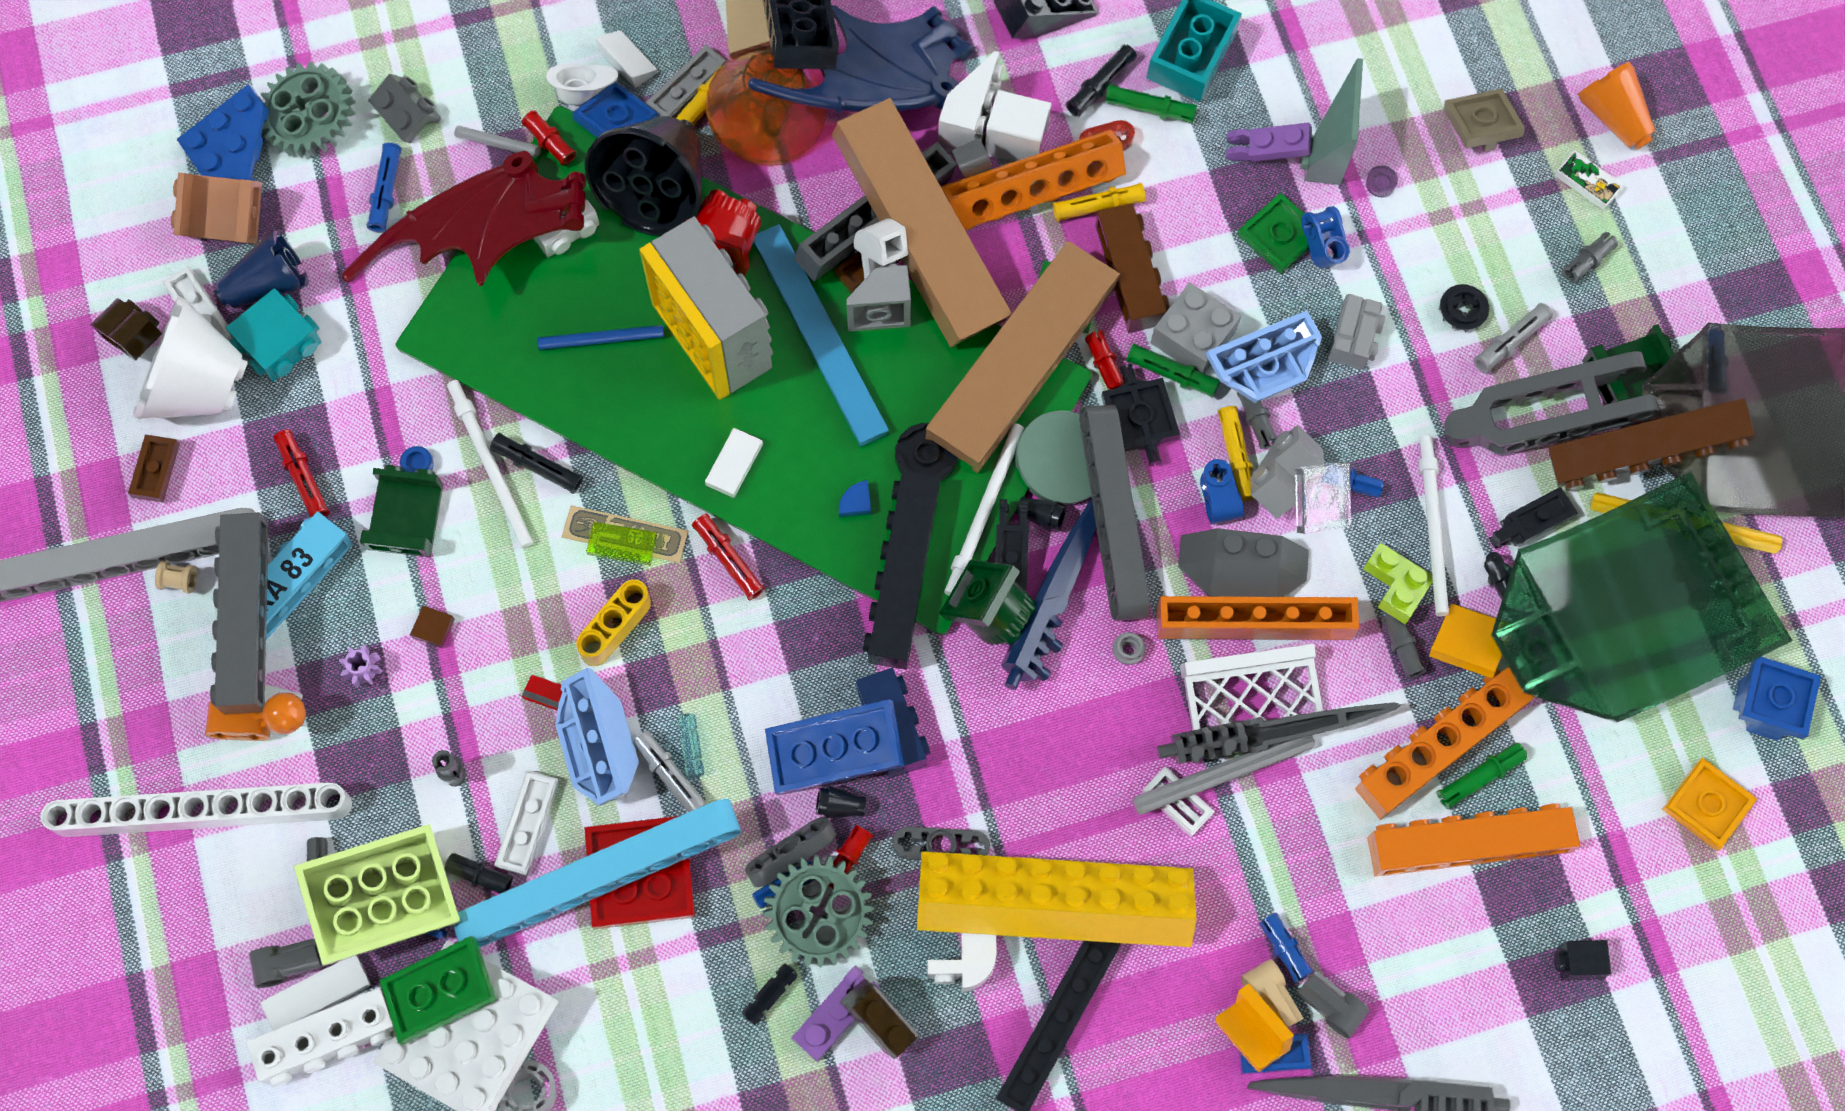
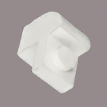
(881, 244)
(975, 966)

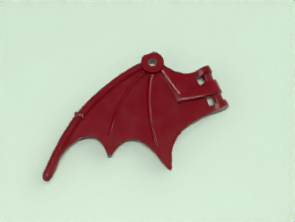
(486, 216)

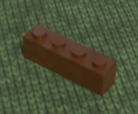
(1131, 256)

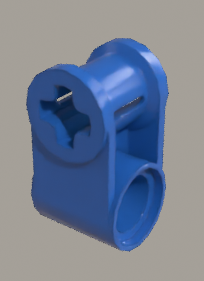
(1325, 235)
(1221, 498)

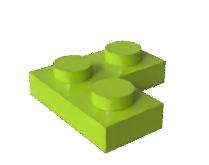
(1406, 582)

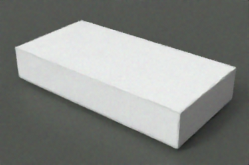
(733, 463)

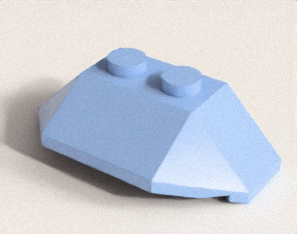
(1268, 358)
(595, 738)

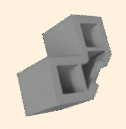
(1275, 478)

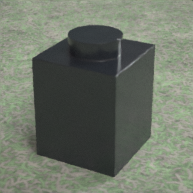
(1583, 960)

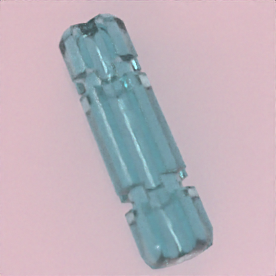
(691, 745)

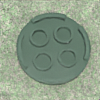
(1053, 458)

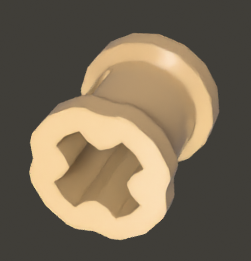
(176, 577)

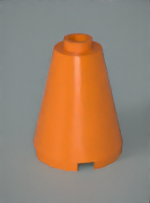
(1620, 106)

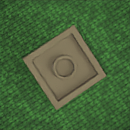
(1484, 119)

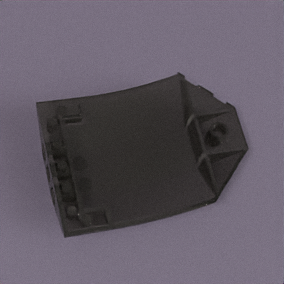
(1796, 409)

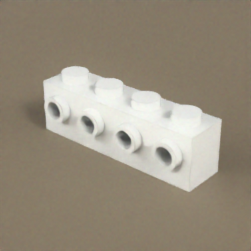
(320, 1038)

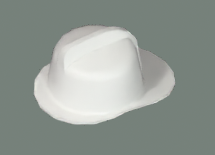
(579, 83)

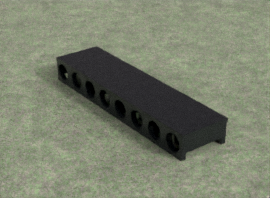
(802, 34)

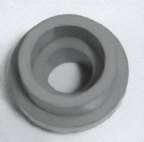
(1129, 639)

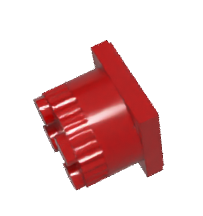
(732, 224)

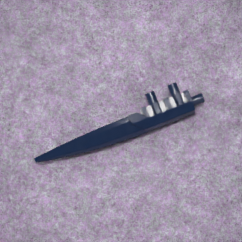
(1036, 637)

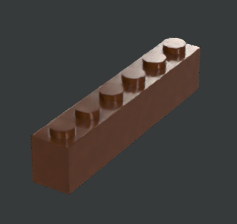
(1652, 443)

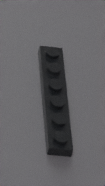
(1056, 1025)

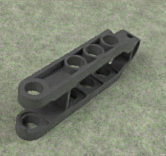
(1476, 427)

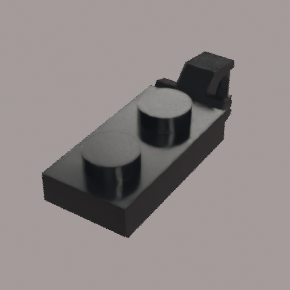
(1534, 519)

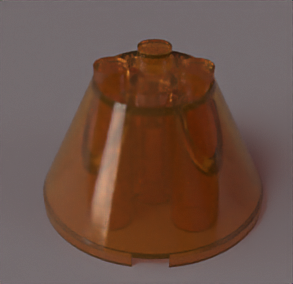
(760, 125)

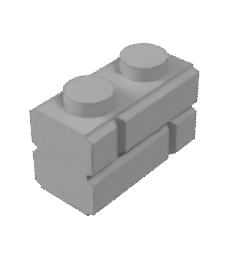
(1356, 331)

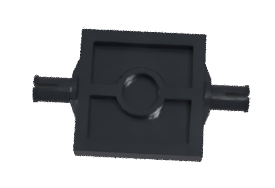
(1143, 413)

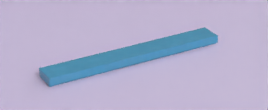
(820, 336)

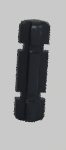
(769, 993)

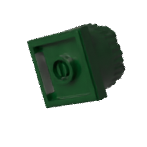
(990, 602)

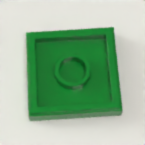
(1276, 233)

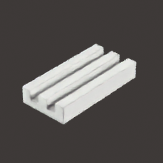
(1173, 814)

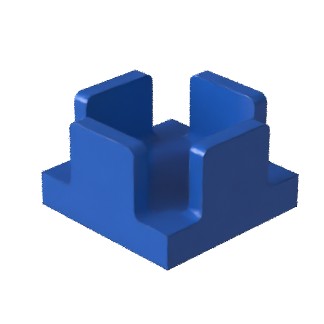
(1777, 699)

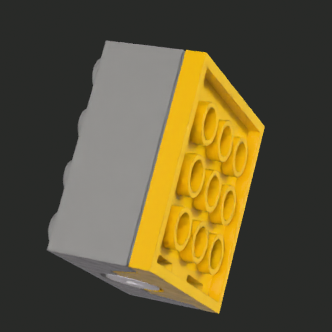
(708, 307)

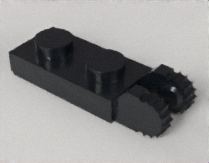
(1013, 540)

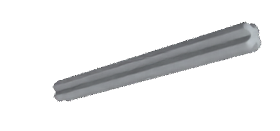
(1220, 774)

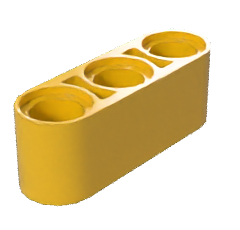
(615, 608)

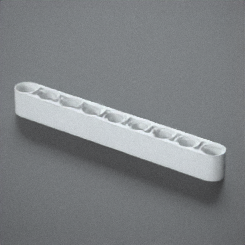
(181, 806)

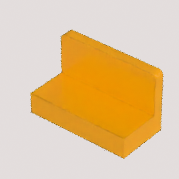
(1255, 1029)

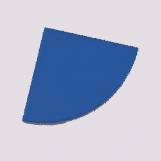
(855, 500)

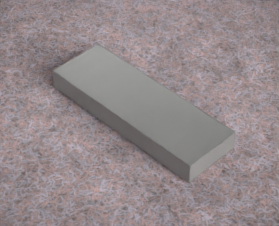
(683, 85)

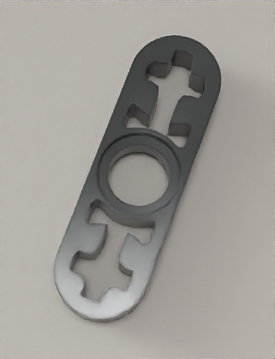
(916, 836)
(799, 844)

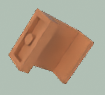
(216, 208)

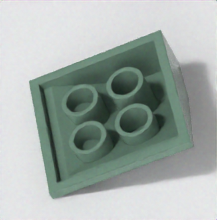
(1336, 134)

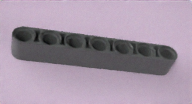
(1114, 513)

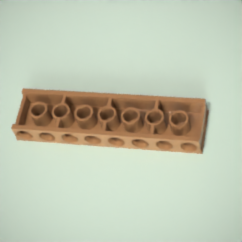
(939, 250)
(1022, 356)

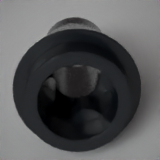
(1045, 513)
(839, 803)

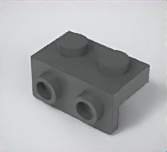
(403, 106)

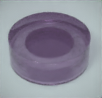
(1381, 181)

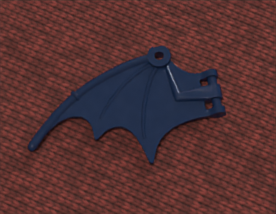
(884, 62)

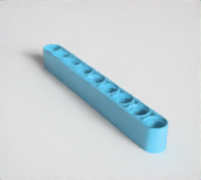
(599, 873)

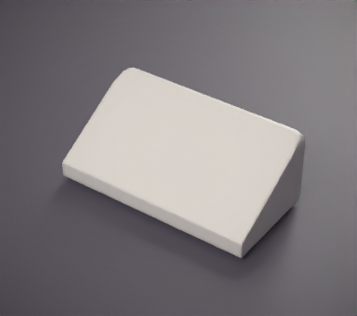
(626, 58)

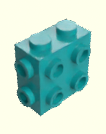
(274, 335)

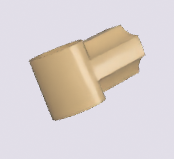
(1270, 985)

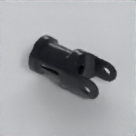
(1498, 572)

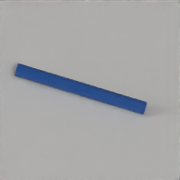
(600, 337)

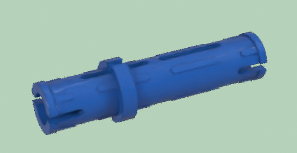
(381, 199)

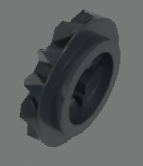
(1472, 298)

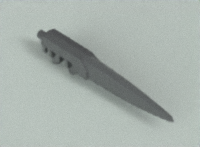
(1257, 734)
(1385, 1093)

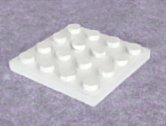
(478, 1054)

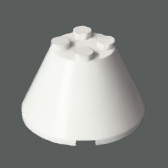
(190, 369)

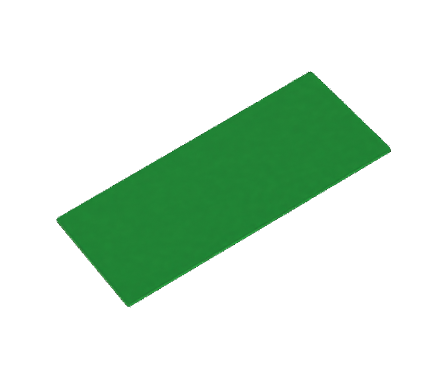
(661, 420)

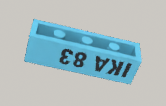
(302, 566)

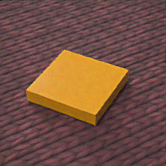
(1467, 641)
(1709, 804)

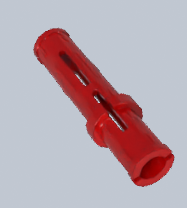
(286, 444)
(706, 527)

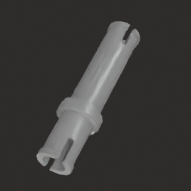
(1489, 357)
(646, 746)

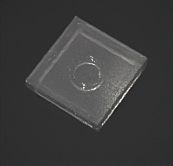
(1323, 497)

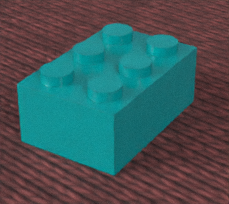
(1193, 47)

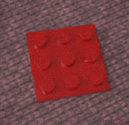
(650, 899)

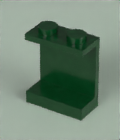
(1656, 353)
(404, 512)

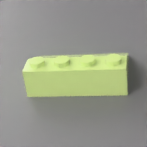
(376, 894)

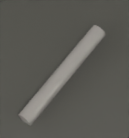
(496, 141)

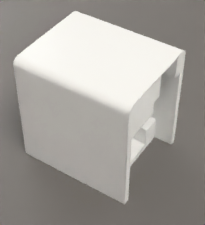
(1016, 126)

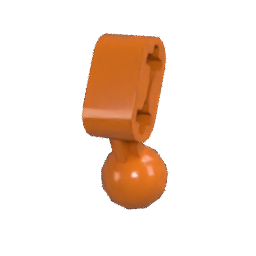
(281, 714)

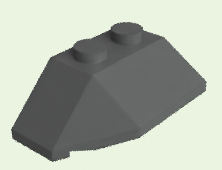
(1243, 563)

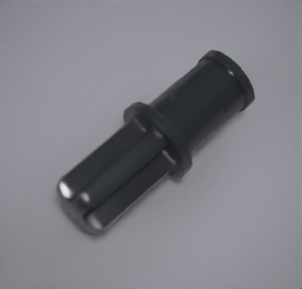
(478, 873)

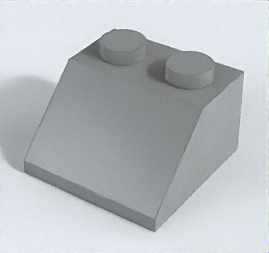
(880, 300)

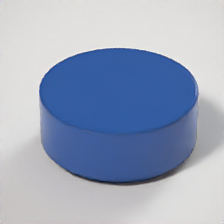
(416, 458)

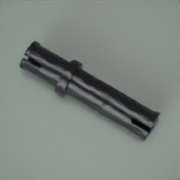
(1093, 88)
(525, 457)

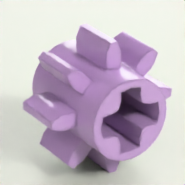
(364, 673)

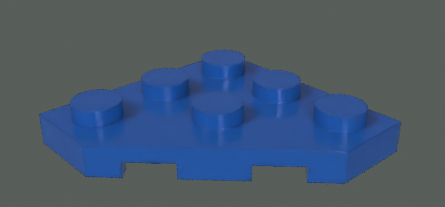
(229, 137)

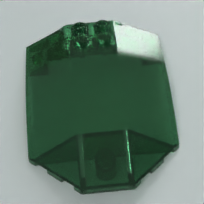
(1634, 607)

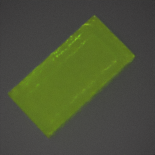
(621, 543)

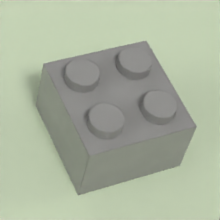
(1194, 327)

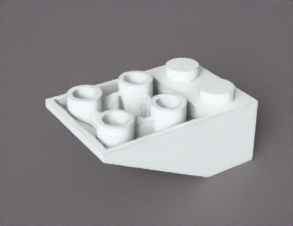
(970, 105)

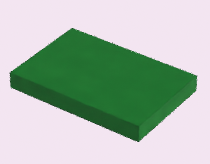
(437, 990)

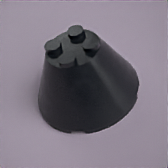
(648, 173)

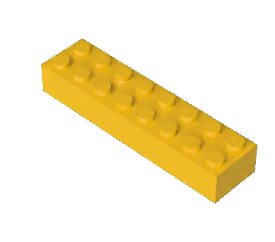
(1056, 899)

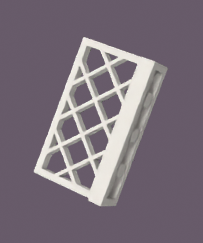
(1248, 664)

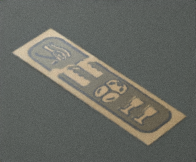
(669, 540)

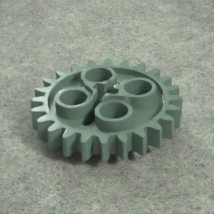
(307, 109)
(790, 897)

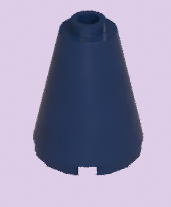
(262, 269)

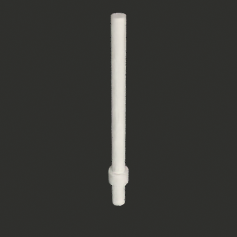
(465, 411)
(1429, 469)
(986, 505)

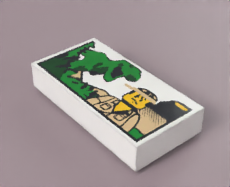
(1588, 180)

